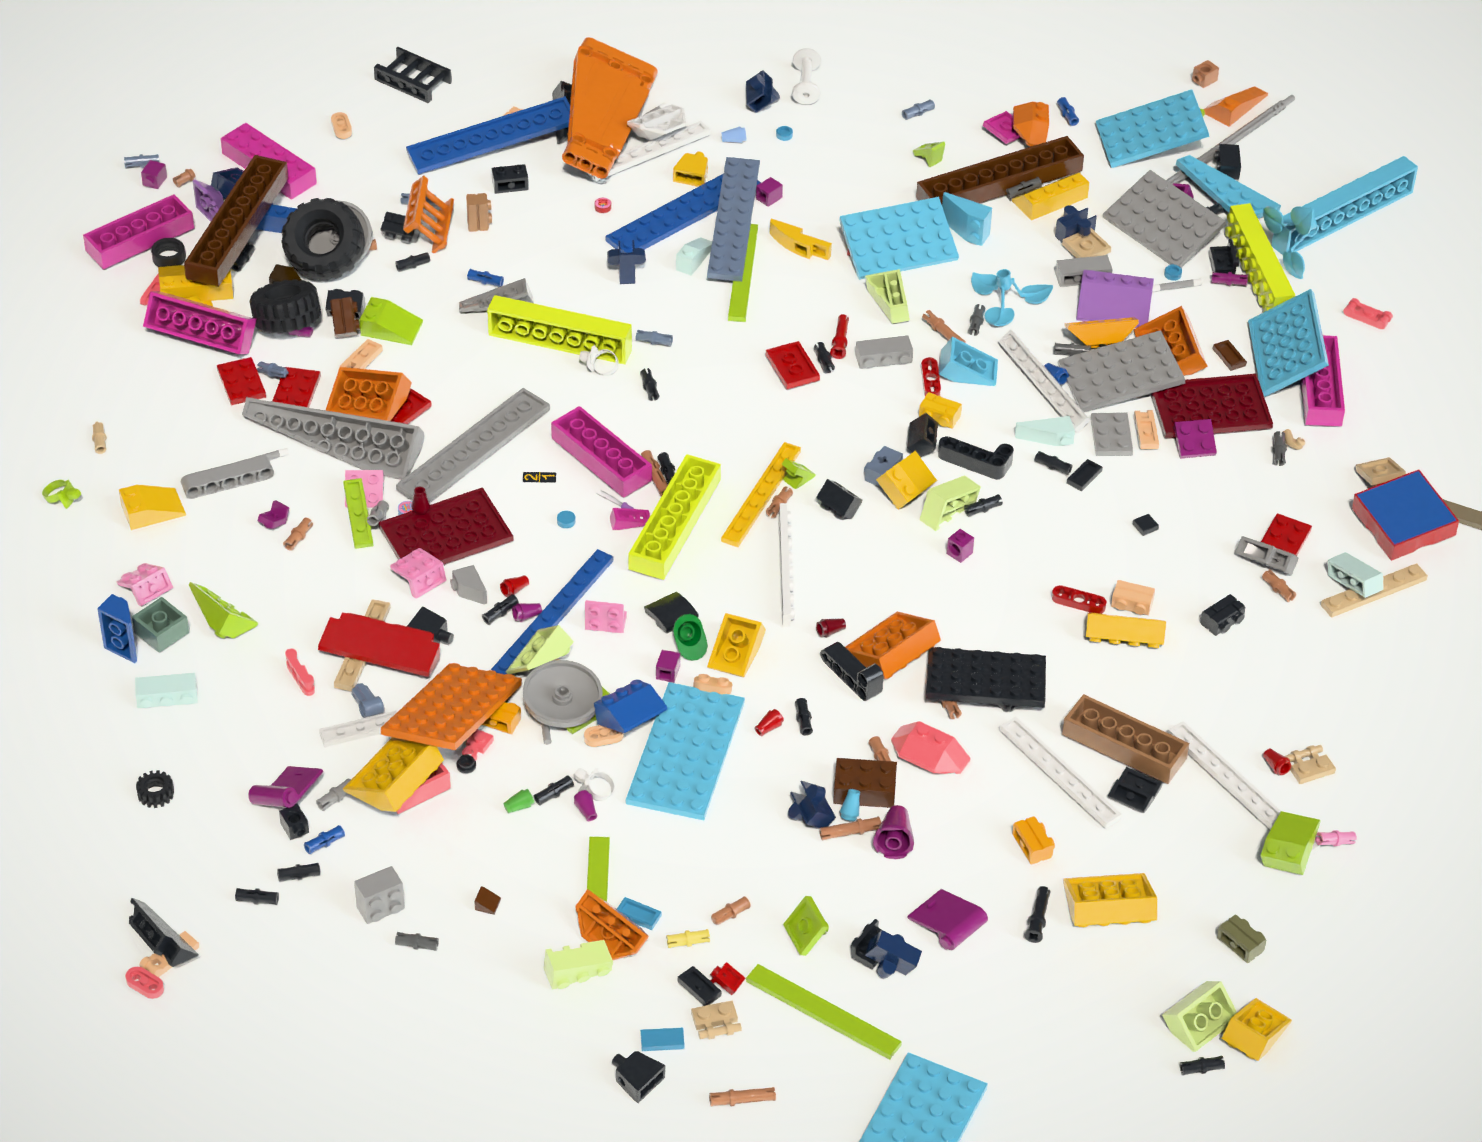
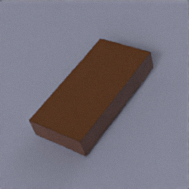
(1229, 355)

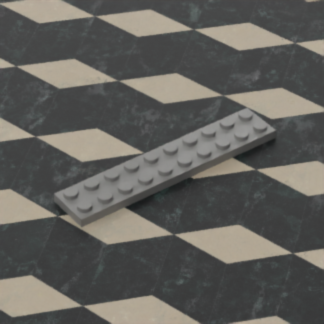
(475, 445)

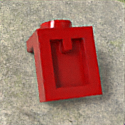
(727, 977)

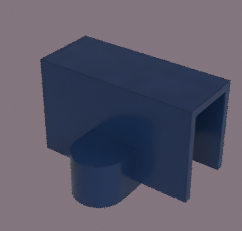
(760, 91)
(1074, 222)
(626, 262)
(813, 807)
(892, 954)

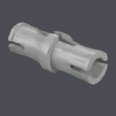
(377, 513)
(335, 794)

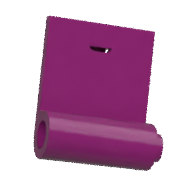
(286, 788)
(949, 917)

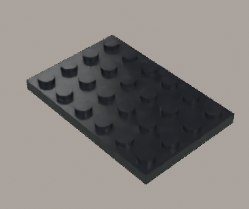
(986, 677)

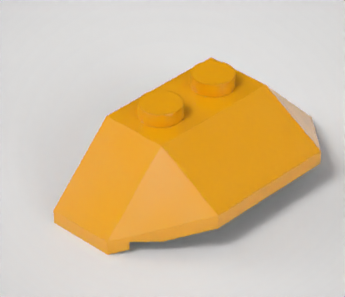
(1102, 331)

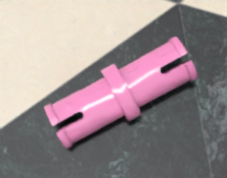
(1335, 838)

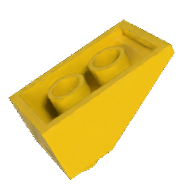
(906, 480)
(150, 505)
(736, 645)
(1255, 1029)

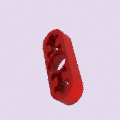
(934, 372)
(1075, 593)

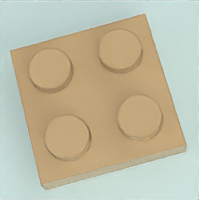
(1086, 246)
(1379, 470)

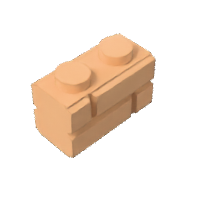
(1133, 597)

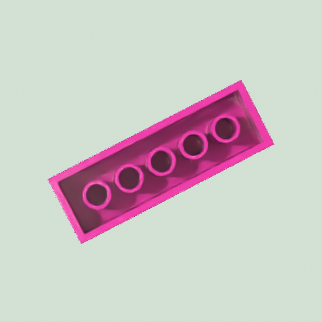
(247, 141)
(138, 231)
(199, 322)
(1324, 390)
(601, 451)

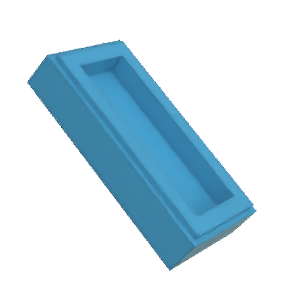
(640, 913)
(662, 1039)

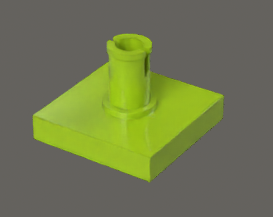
(806, 925)

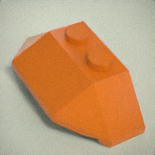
(1031, 122)
(604, 922)

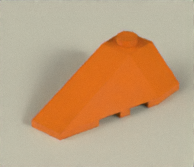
(1233, 107)

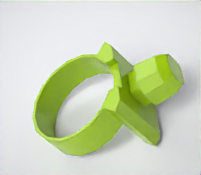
(66, 495)

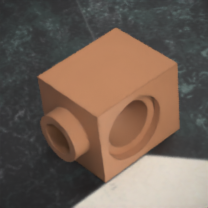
(1205, 73)

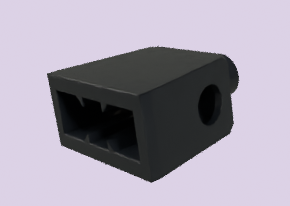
(432, 622)
(638, 1074)

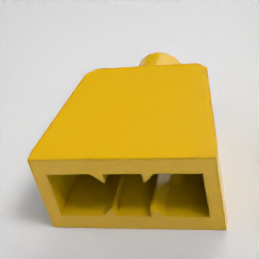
(691, 169)

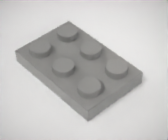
(1111, 434)

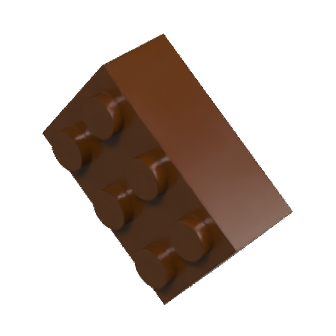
(871, 777)

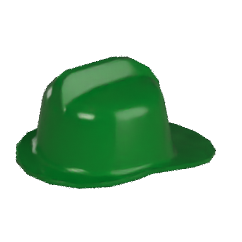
(690, 637)

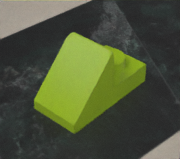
(931, 151)
(796, 474)

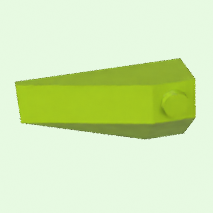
(221, 614)

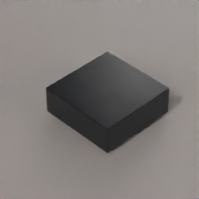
(1145, 524)

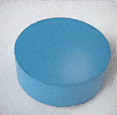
(784, 133)
(1173, 272)
(566, 519)

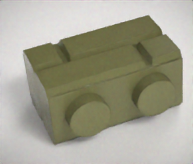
(1242, 938)

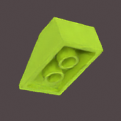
(389, 322)
(1290, 842)

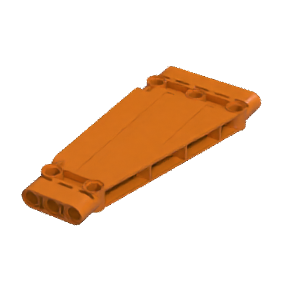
(605, 94)

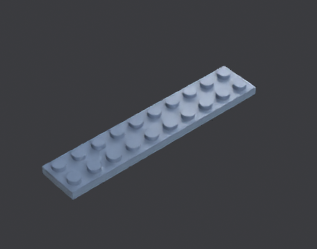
(733, 219)

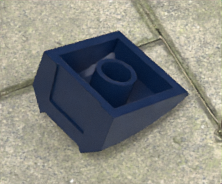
(225, 180)

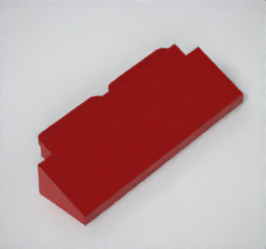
(381, 643)

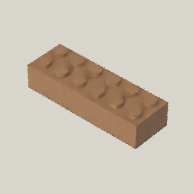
(1125, 739)

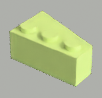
(889, 294)
(948, 499)
(577, 964)

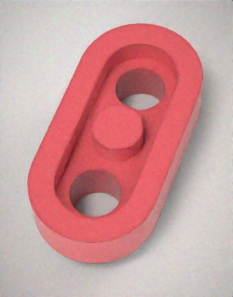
(146, 982)

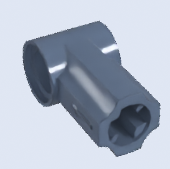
(367, 702)

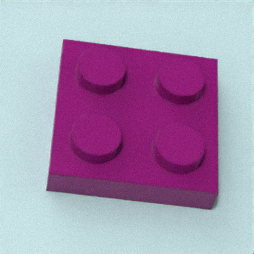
(1195, 438)

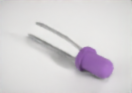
(624, 504)

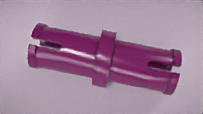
(1229, 278)

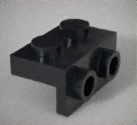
(1224, 258)
(860, 944)

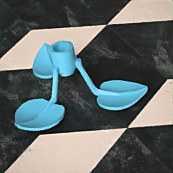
(1303, 222)
(986, 283)

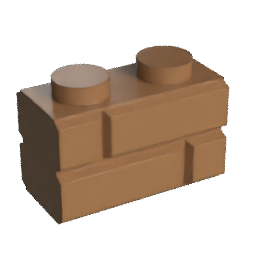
(477, 212)

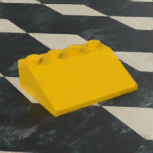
(173, 281)
(394, 773)
(1110, 899)

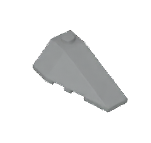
(516, 290)

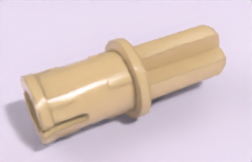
(99, 437)

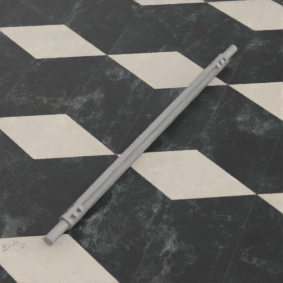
(1239, 134)

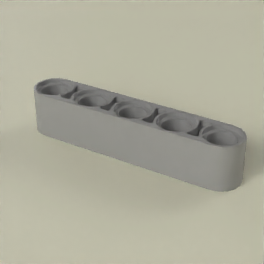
(227, 477)

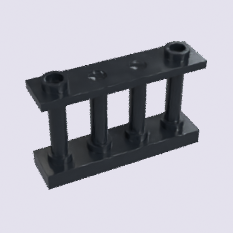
(410, 86)

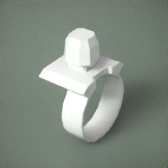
(589, 358)
(582, 776)

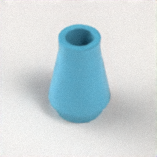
(851, 806)

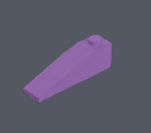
(207, 199)

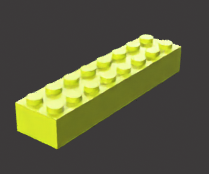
(1257, 257)
(558, 329)
(674, 517)

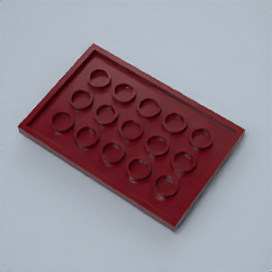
(1230, 402)
(449, 528)

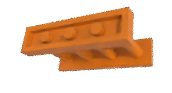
(415, 214)

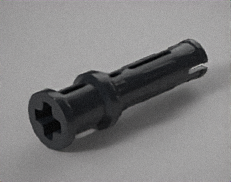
(1037, 919)

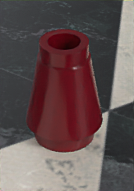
(420, 501)
(828, 627)

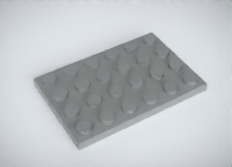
(1164, 219)
(1122, 371)

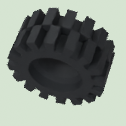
(155, 780)

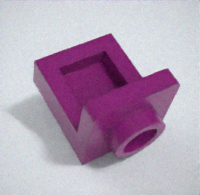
(276, 516)

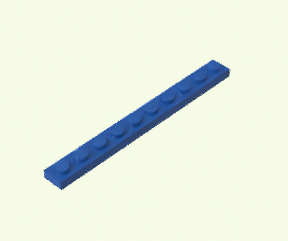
(560, 605)

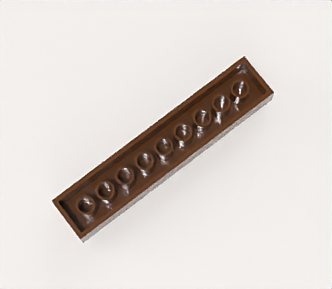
(992, 177)
(236, 220)

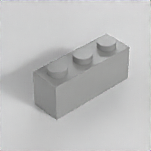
(1070, 271)
(884, 352)

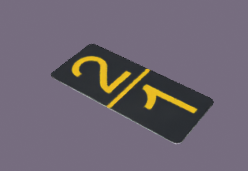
(539, 477)

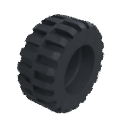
(285, 306)

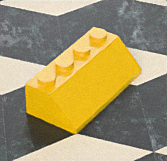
(1053, 196)
(1125, 629)

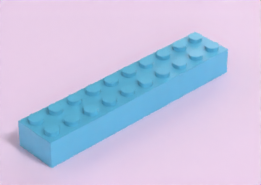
(1351, 203)

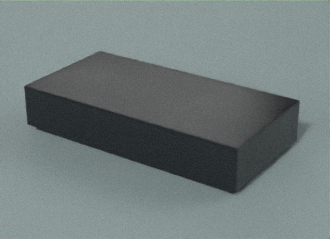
(1084, 475)

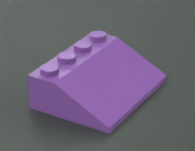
(1114, 297)

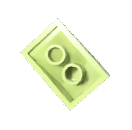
(543, 647)

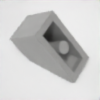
(469, 584)

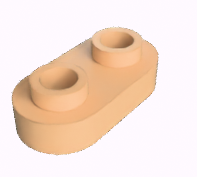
(341, 125)
(711, 684)
(601, 735)

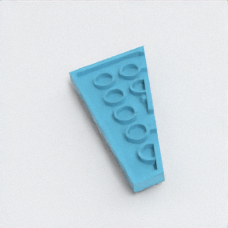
(1222, 187)

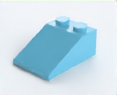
(968, 218)
(967, 364)

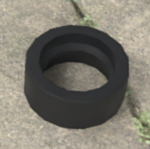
(168, 244)

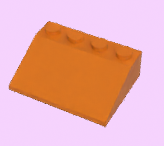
(1180, 338)
(368, 393)
(895, 642)

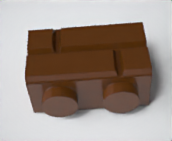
(344, 317)

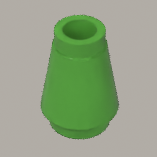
(521, 800)

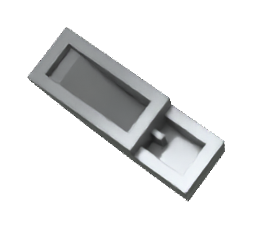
(1267, 555)

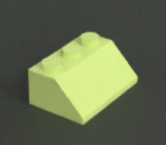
(1200, 1015)

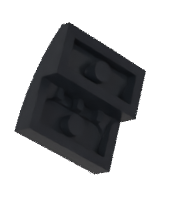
(669, 609)
(1135, 790)

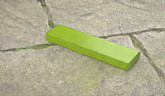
(358, 513)
(598, 866)

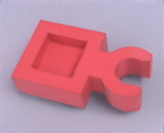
(478, 742)

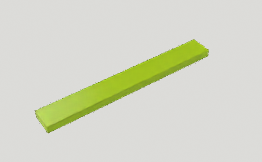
(741, 290)
(824, 1011)

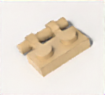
(1313, 768)
(716, 1015)

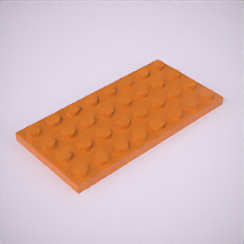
(451, 706)

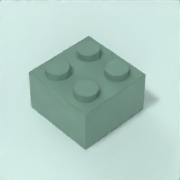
(160, 624)

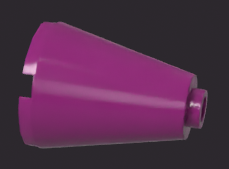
(895, 834)

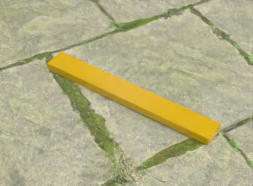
(759, 496)

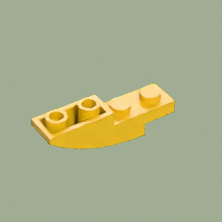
(799, 243)

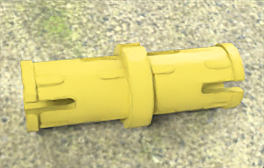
(688, 938)

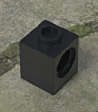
(294, 822)

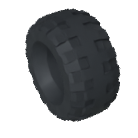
(315, 216)

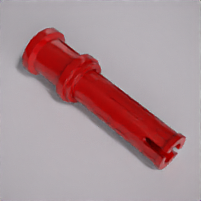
(839, 340)

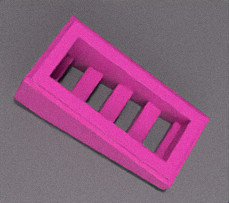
(628, 518)

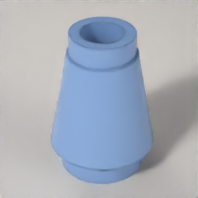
(734, 135)

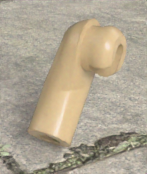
(1292, 442)

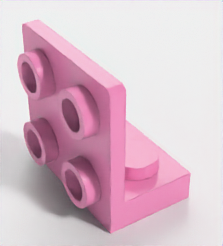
(372, 484)
(421, 571)
(146, 582)
(605, 616)

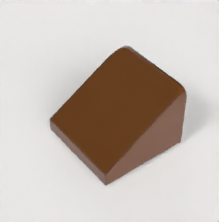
(487, 901)

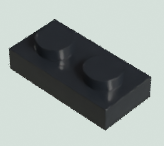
(699, 986)

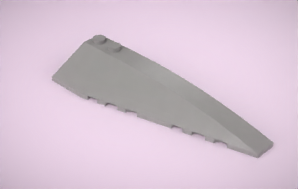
(350, 438)

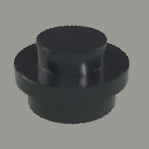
(466, 764)

